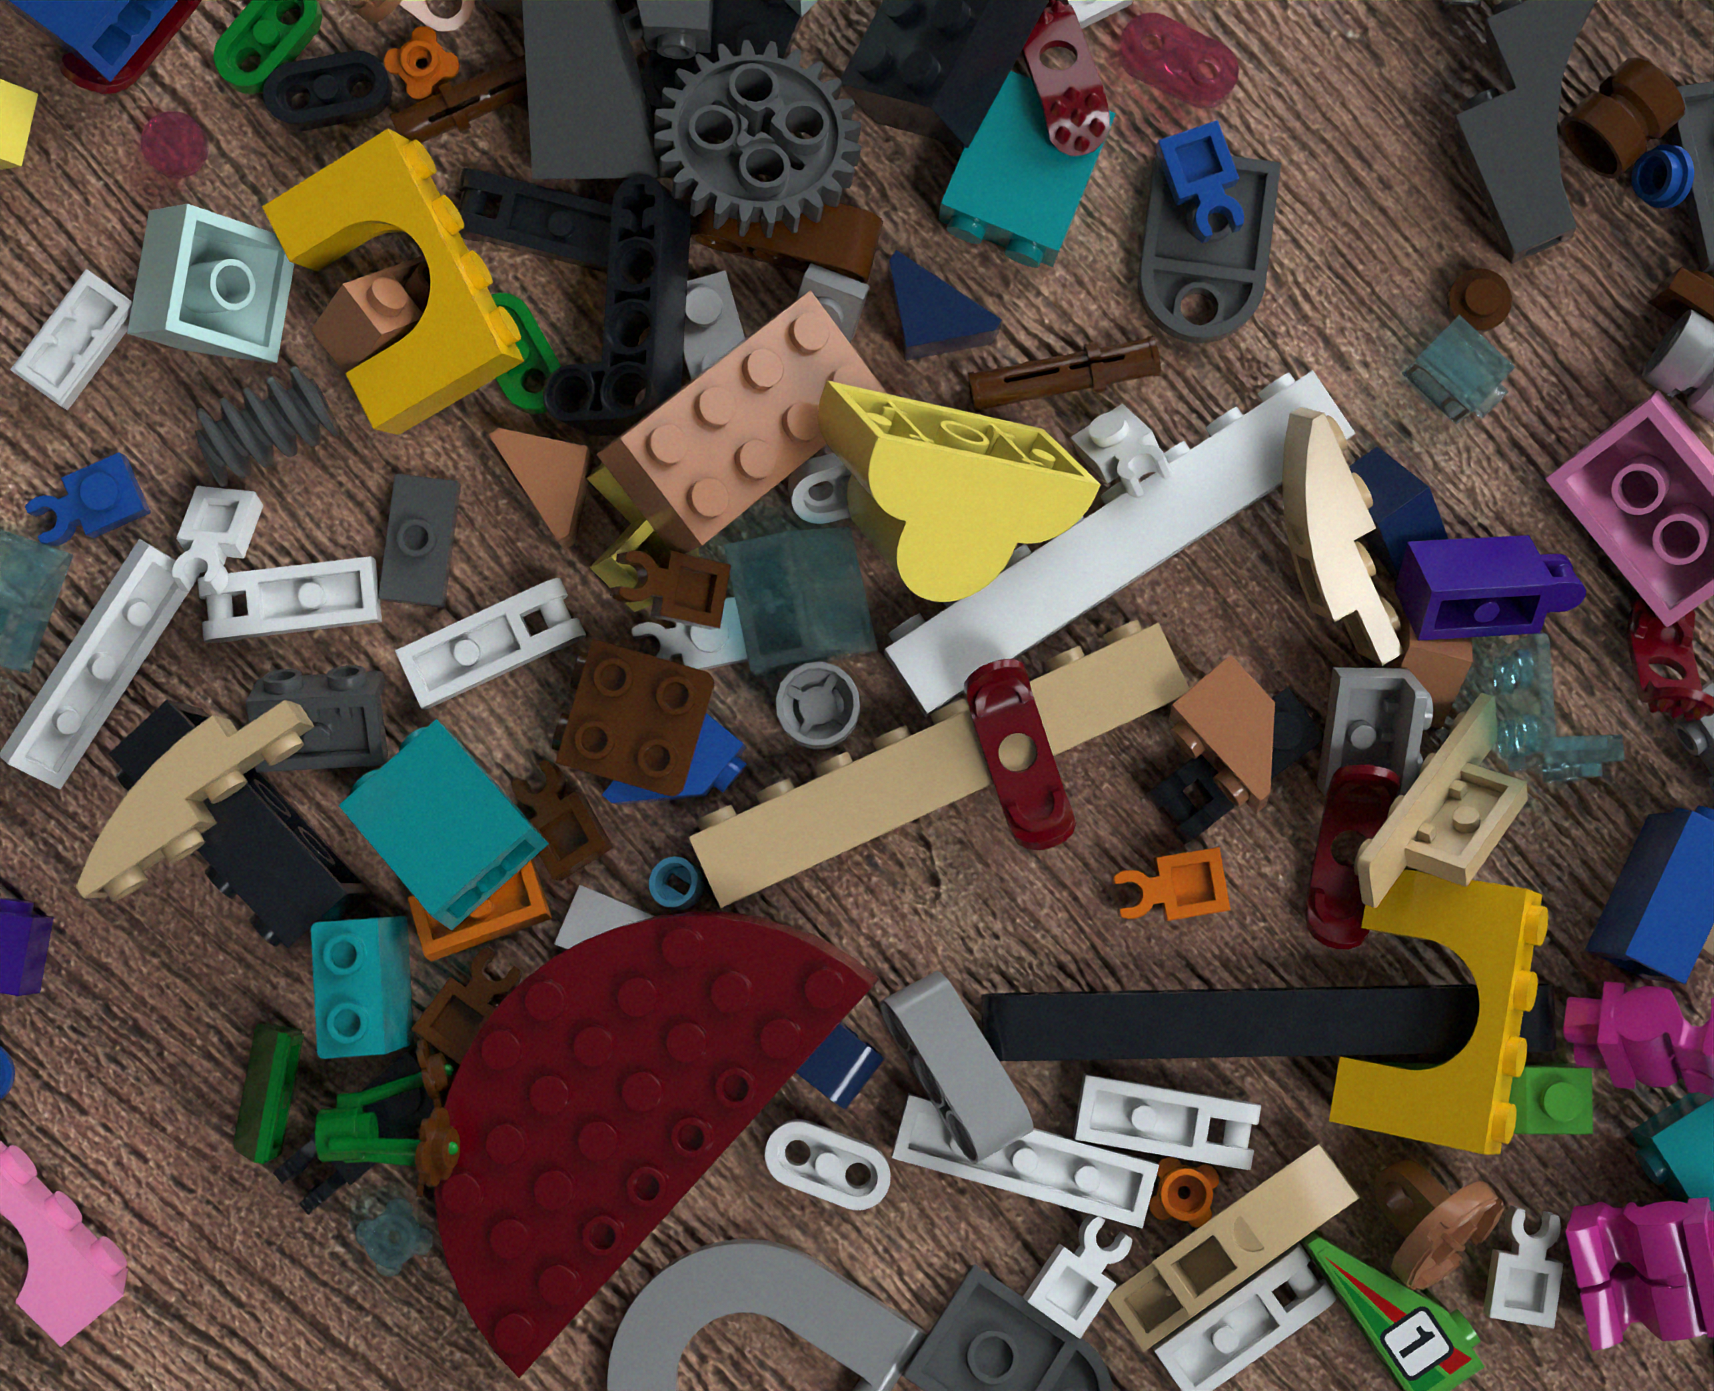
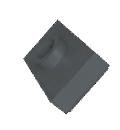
(419, 540)

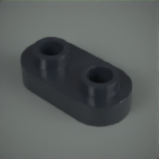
(330, 88)

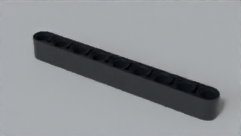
(1246, 1022)

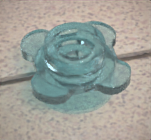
(375, 1237)

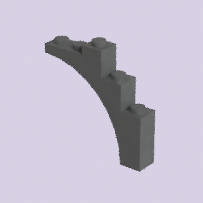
(1514, 135)

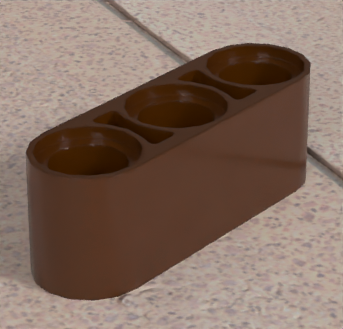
(840, 242)

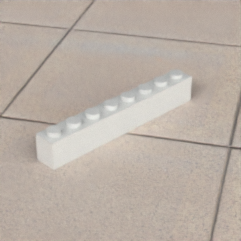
(1106, 549)

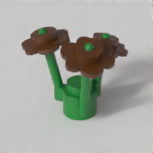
(353, 1135)

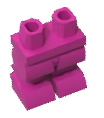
(1641, 1038)
(1671, 1276)

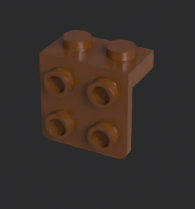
(633, 718)

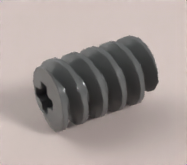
(263, 425)

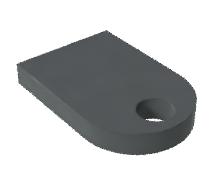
(1225, 269)
(1002, 1343)

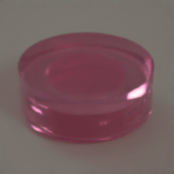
(174, 144)

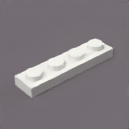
(96, 667)
(1034, 1166)

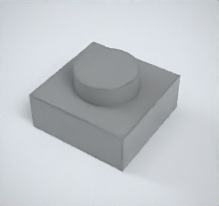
(839, 296)

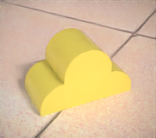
(949, 487)

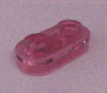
(1175, 64)

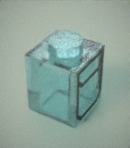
(1460, 372)

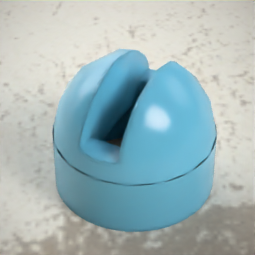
(669, 896)

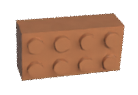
(735, 426)

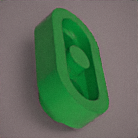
(262, 34)
(535, 351)

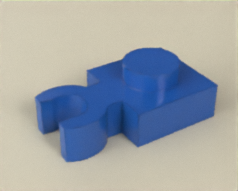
(1200, 170)
(97, 498)

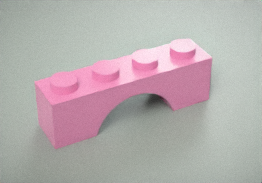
(69, 1269)

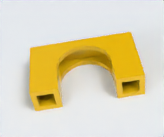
(462, 332)
(1468, 1096)

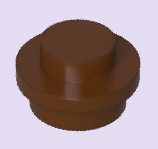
(1480, 299)

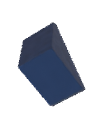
(935, 315)
(1400, 509)

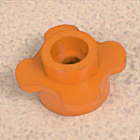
(424, 81)
(1193, 1208)

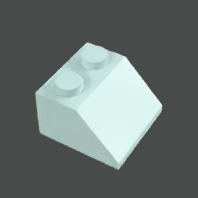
(211, 285)

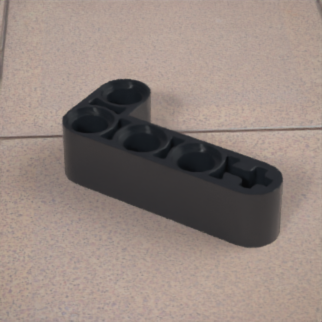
(644, 232)

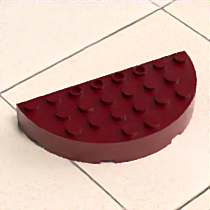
(611, 1098)

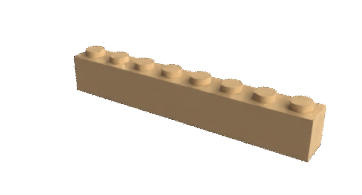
(930, 768)

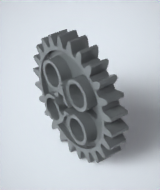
(756, 138)

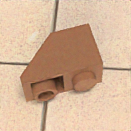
(373, 312)
(1233, 728)

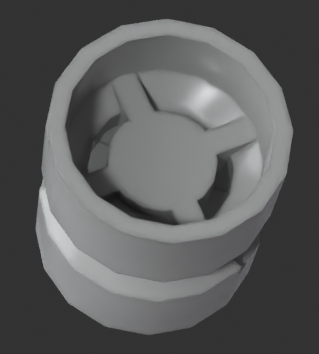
(1686, 363)
(818, 705)

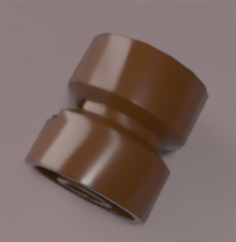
(1616, 123)

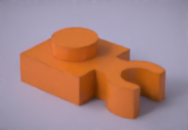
(1183, 884)

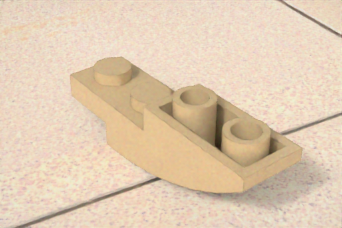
(1323, 517)
(166, 806)
(1232, 1246)

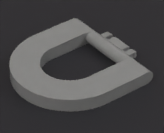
(764, 1281)

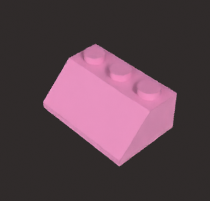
(1648, 504)

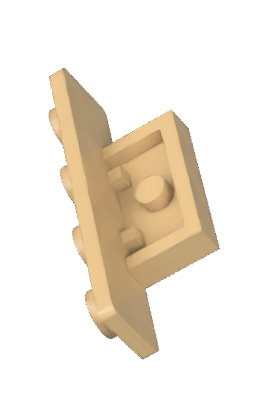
(1449, 813)

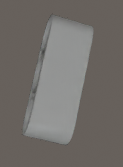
(956, 1067)

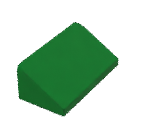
(268, 1092)

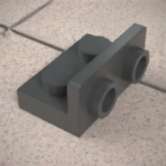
(341, 707)

